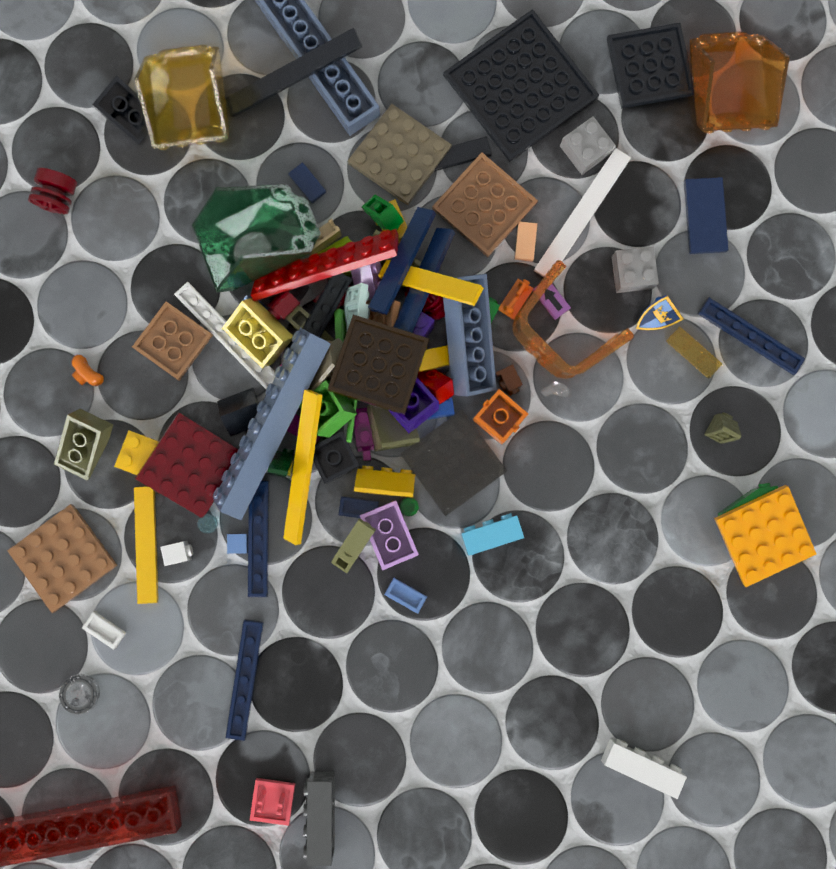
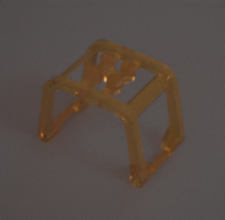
(542, 351)

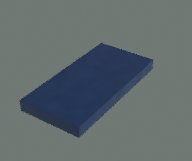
(706, 215)

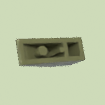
(723, 429)

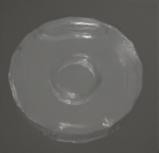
(251, 244)

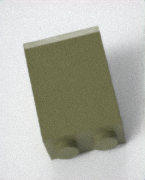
(387, 431)

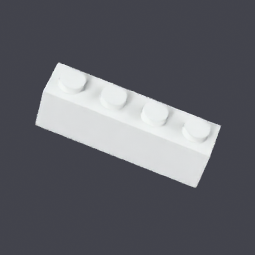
(643, 768)

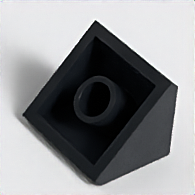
(238, 411)

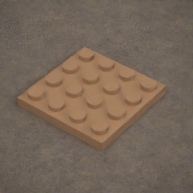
(484, 204)
(62, 558)

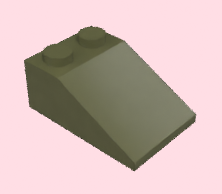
(82, 443)

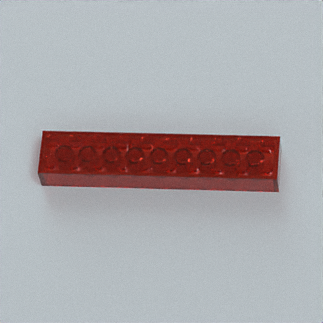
(89, 826)

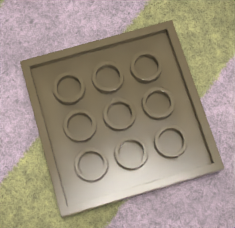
(399, 154)

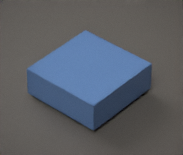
(237, 543)

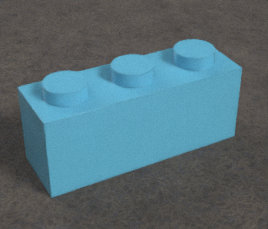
(492, 534)

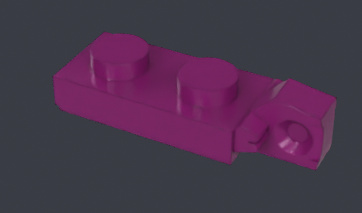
(363, 433)

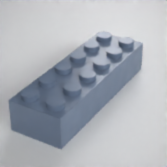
(470, 342)

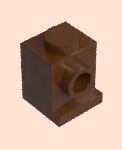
(509, 380)

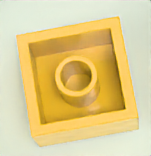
(135, 452)

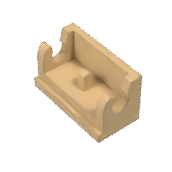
(328, 235)

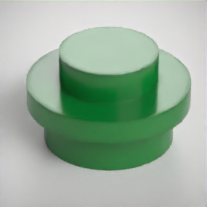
(409, 506)

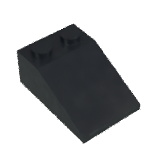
(123, 109)

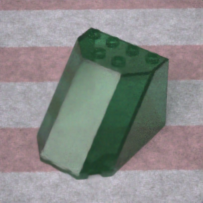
(247, 209)

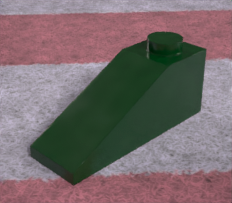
(282, 463)

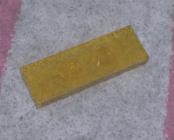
(694, 352)

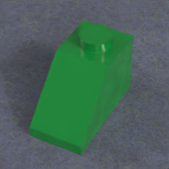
(383, 213)

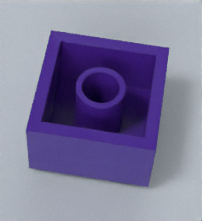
(419, 409)

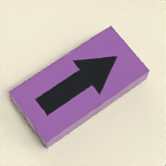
(554, 302)

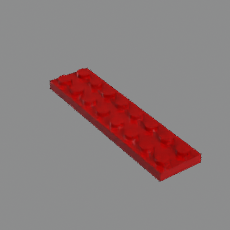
(327, 264)

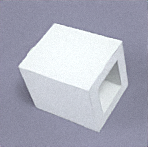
(176, 553)

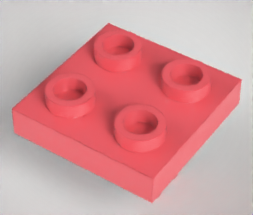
(272, 801)

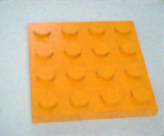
(765, 535)

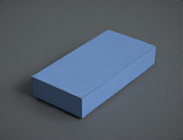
(405, 595)

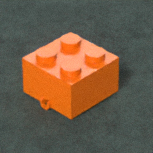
(500, 416)

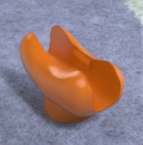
(85, 373)

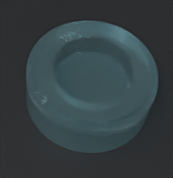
(207, 523)

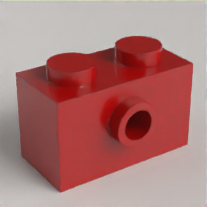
(438, 384)

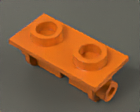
(516, 298)

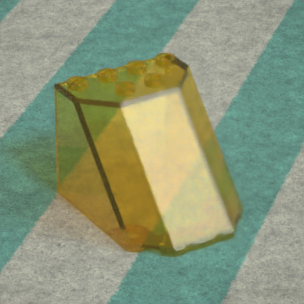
(183, 96)

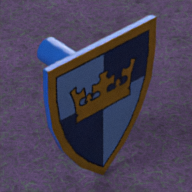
(659, 315)

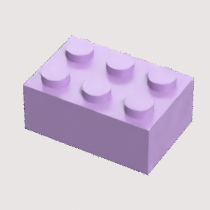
(391, 538)

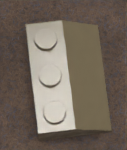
(327, 365)

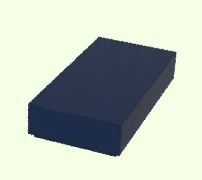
(307, 182)
(355, 507)

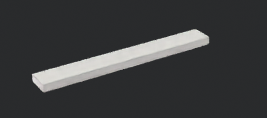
(584, 211)
(214, 322)

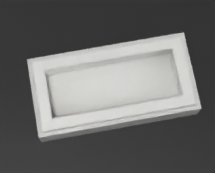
(104, 630)

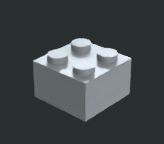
(587, 145)
(635, 269)

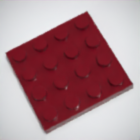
(187, 465)

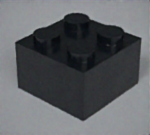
(334, 458)

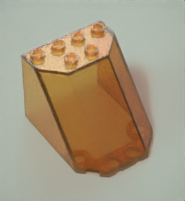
(737, 81)

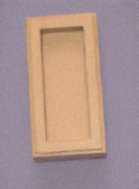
(525, 241)

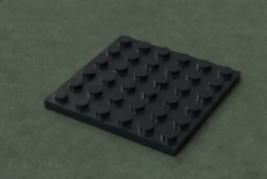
(521, 85)

